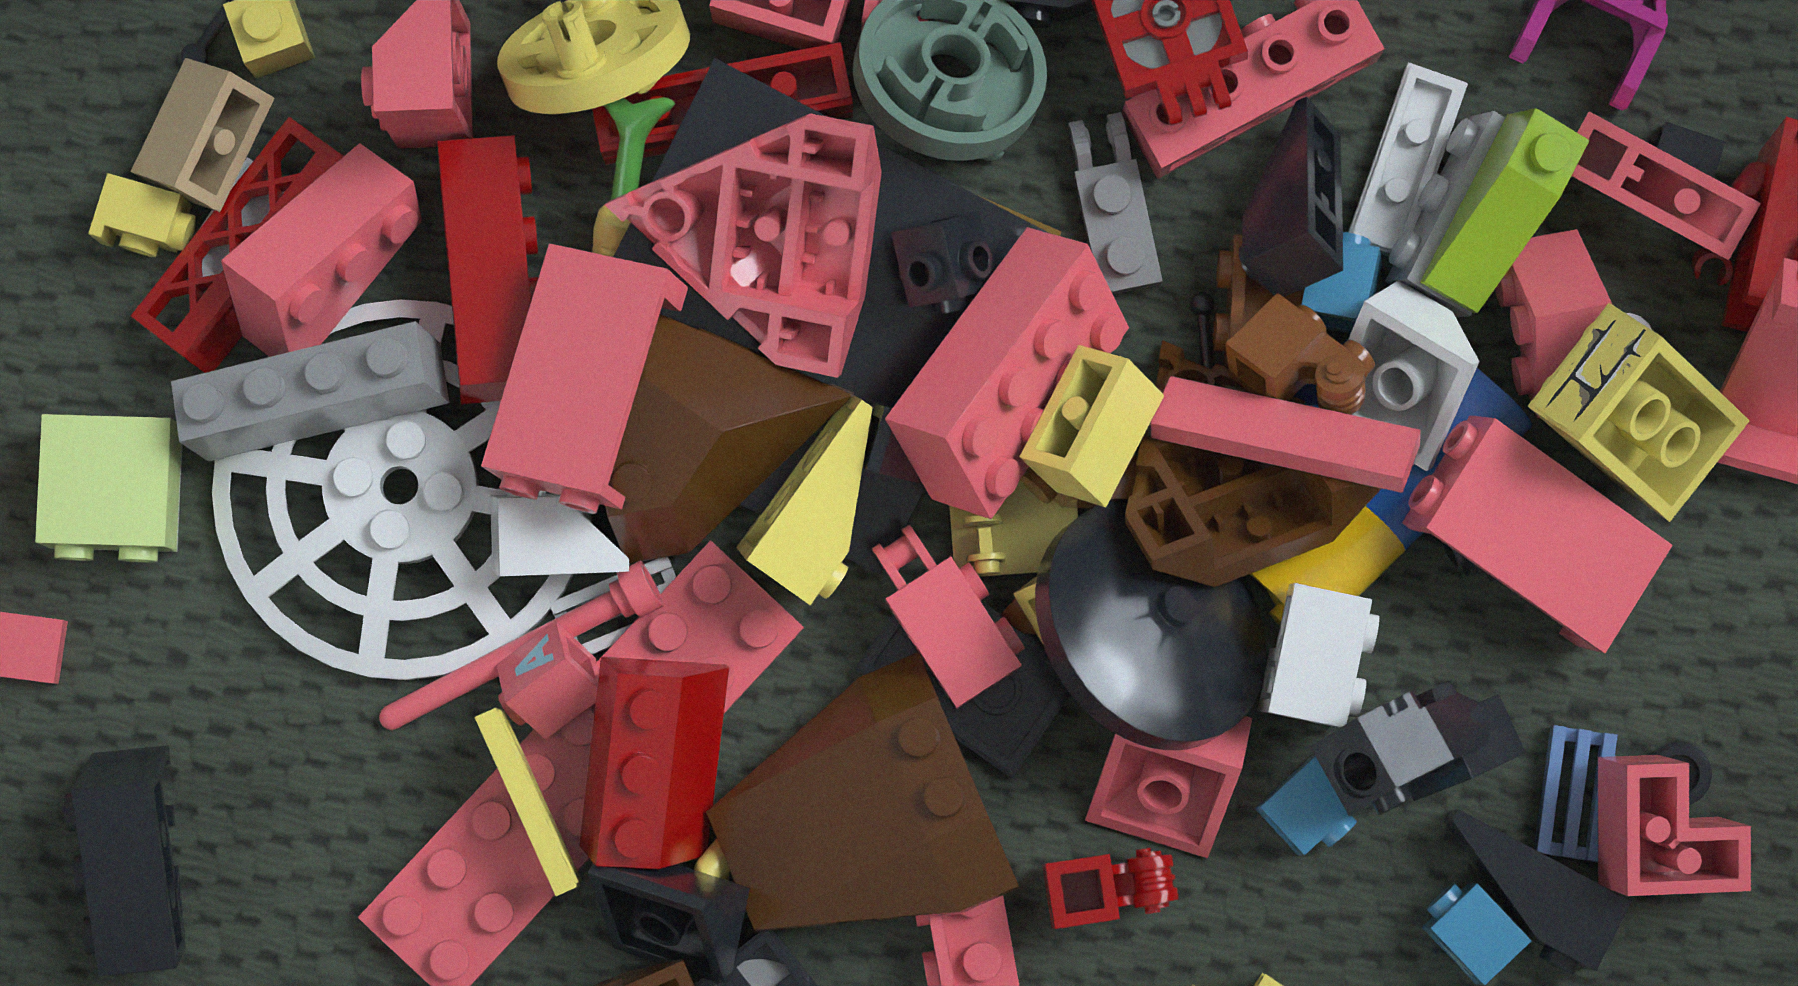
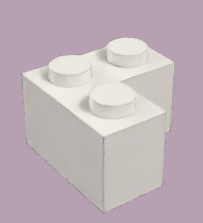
(1319, 657)

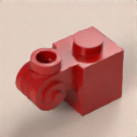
(1093, 889)

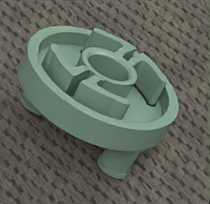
(940, 112)

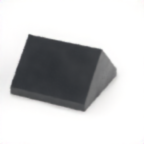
(673, 916)

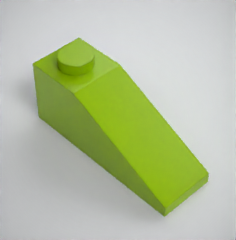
(1504, 206)

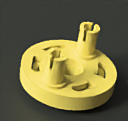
(591, 53)

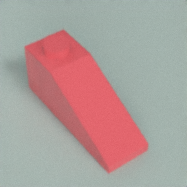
(1663, 187)

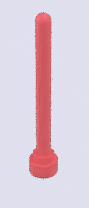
(628, 595)

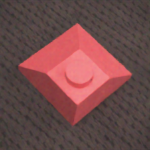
(1170, 793)

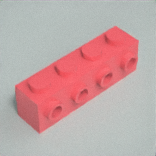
(1284, 64)

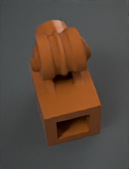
(1290, 348)

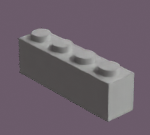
(310, 391)

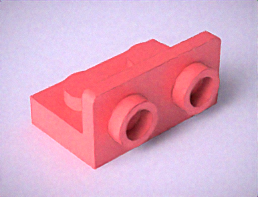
(970, 947)

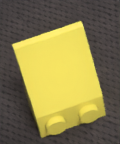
(812, 515)

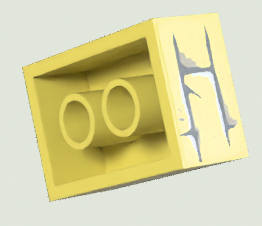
(1639, 411)

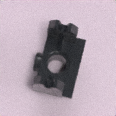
(1394, 747)

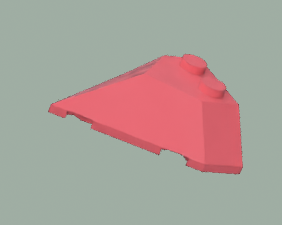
(774, 234)

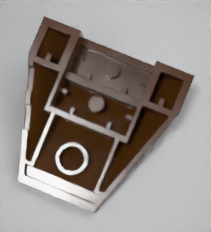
(863, 814)

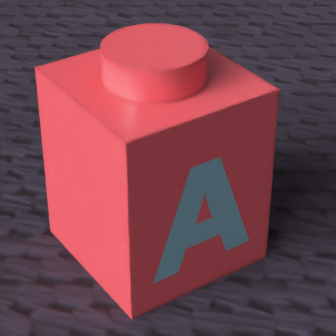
(548, 681)

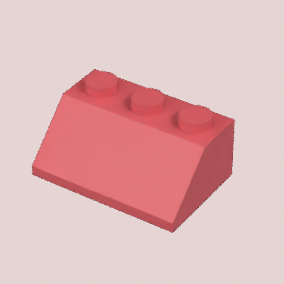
(423, 76)

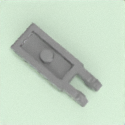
(1115, 210)

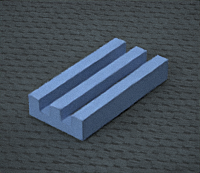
(1550, 787)

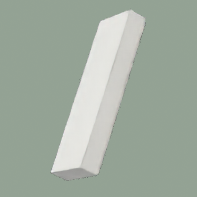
(1407, 155)

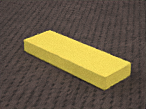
(528, 801)

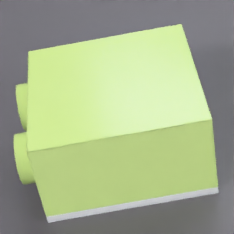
(108, 486)

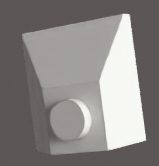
(1418, 367)

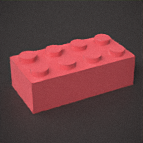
(999, 367)

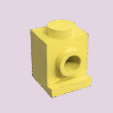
(142, 217)

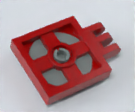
(1172, 49)

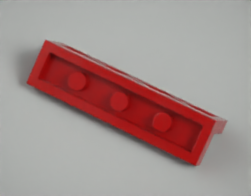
(212, 323)

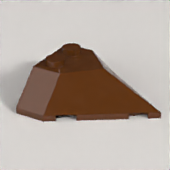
(705, 436)
(1223, 513)

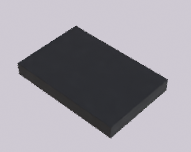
(1004, 719)

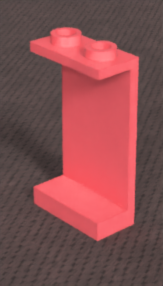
(577, 376)
(1766, 384)
(1537, 530)

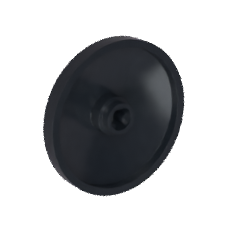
(1142, 646)

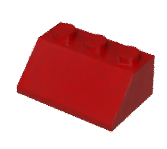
(652, 762)

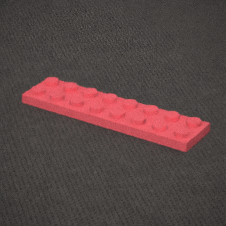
(480, 872)

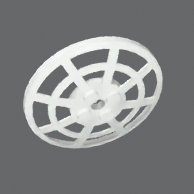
(382, 530)

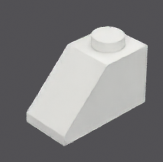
(548, 539)

